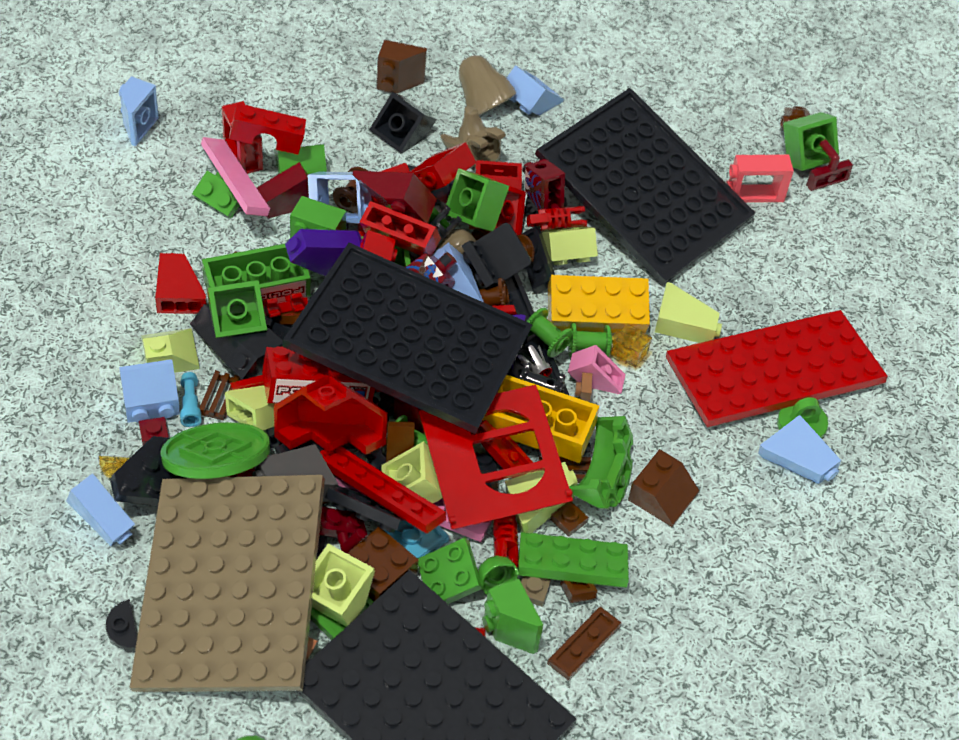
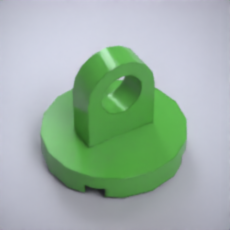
(809, 410)

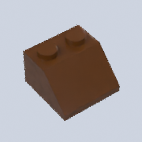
(400, 66)
(663, 488)

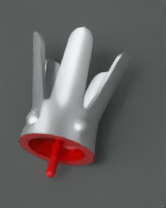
(540, 365)

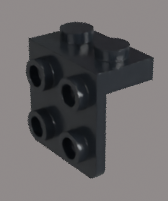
(496, 255)

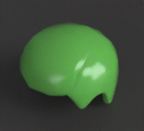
(496, 572)

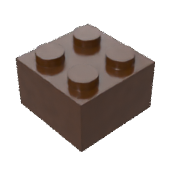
(387, 559)

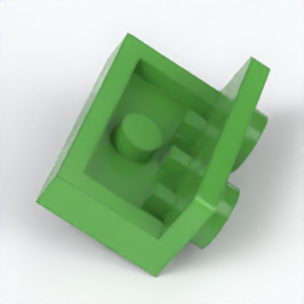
(216, 193)

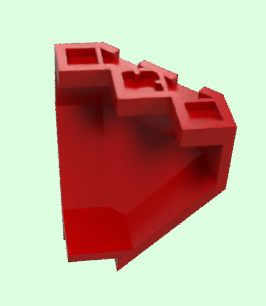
(330, 417)

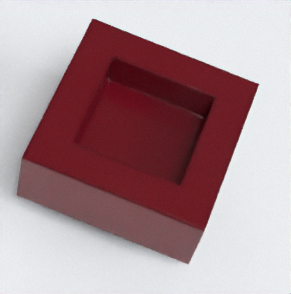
(153, 427)

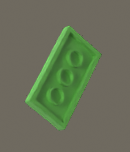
(573, 559)

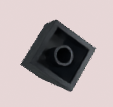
(402, 123)

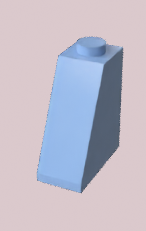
(801, 451)
(100, 510)

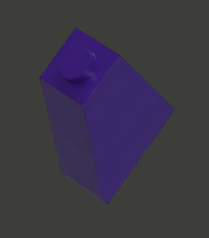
(319, 248)

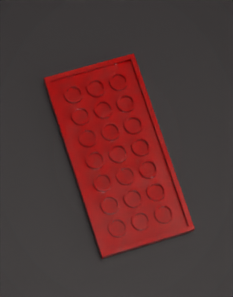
(774, 367)

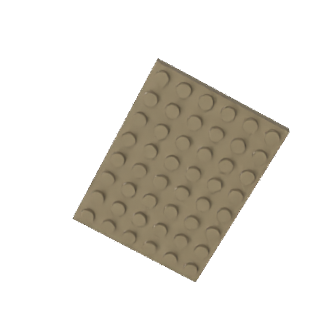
(229, 585)

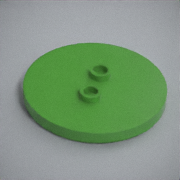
(215, 450)

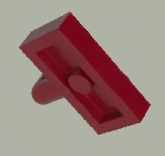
(832, 173)
(344, 526)

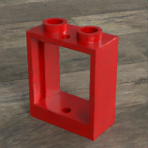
(248, 158)
(443, 166)

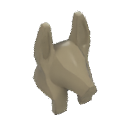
(482, 141)

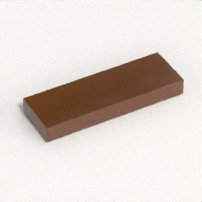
(584, 643)

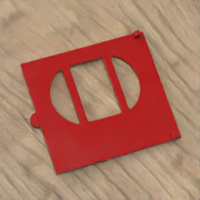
(458, 473)

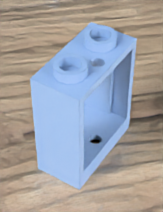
(319, 191)

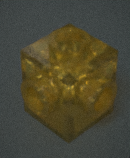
(630, 345)

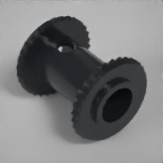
(541, 380)

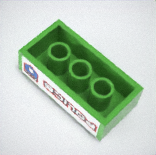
(267, 264)

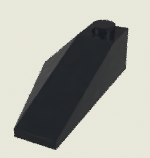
(239, 352)

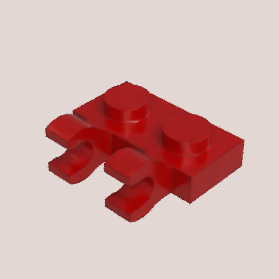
(292, 302)

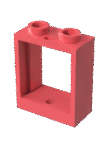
(775, 165)

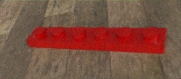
(384, 489)

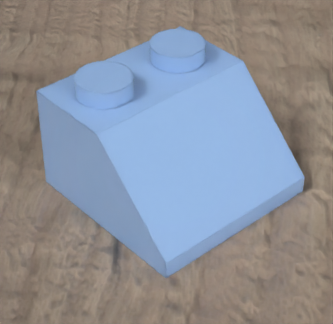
(532, 92)
(138, 108)
(149, 390)

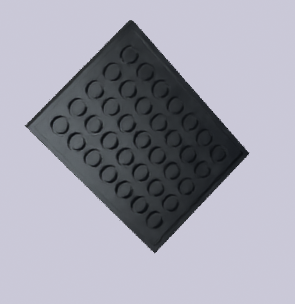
(646, 185)
(409, 337)
(425, 675)

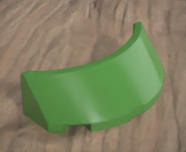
(610, 465)

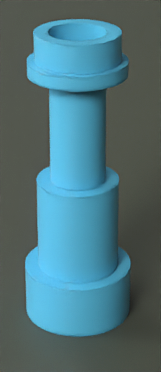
(190, 414)

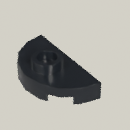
(121, 627)

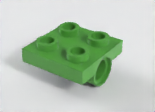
(451, 571)

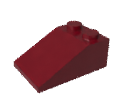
(399, 192)

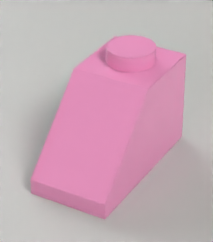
(605, 373)

